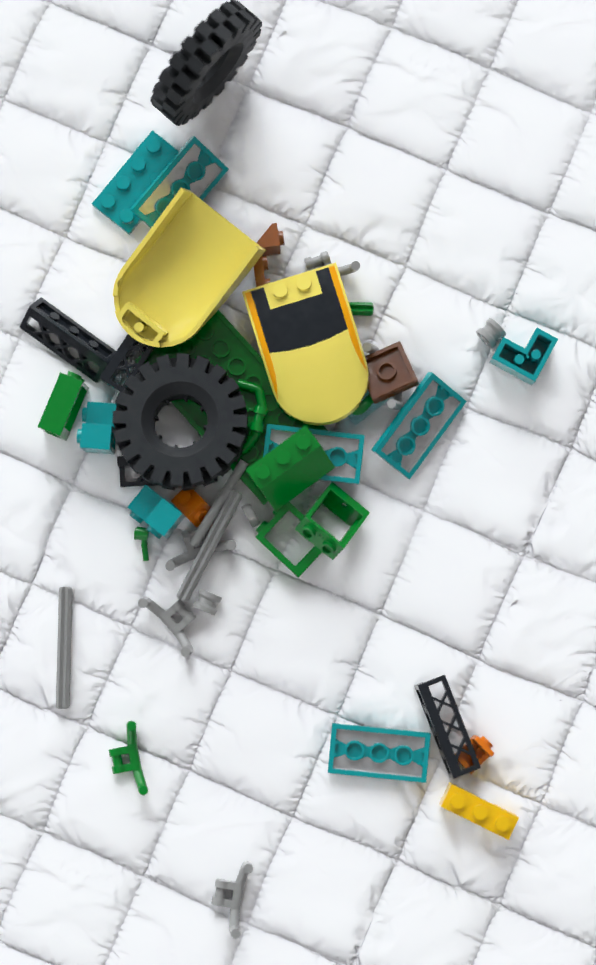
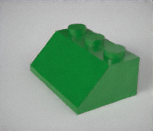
(290, 468)

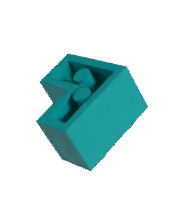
(524, 362)
(98, 428)
(156, 512)

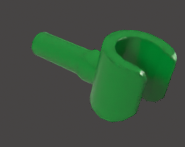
(142, 534)

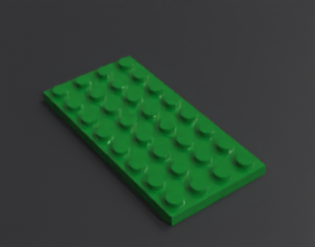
(229, 349)

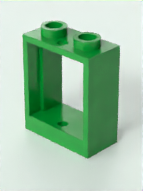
(63, 405)
(352, 514)
(266, 527)

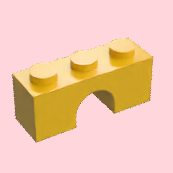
(478, 811)

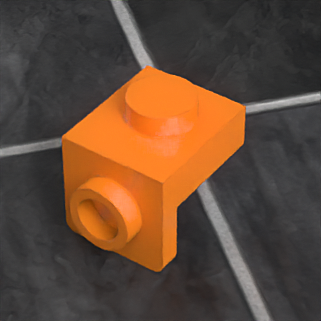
(191, 505)
(482, 749)

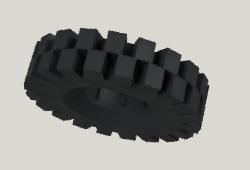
(206, 62)
(170, 381)

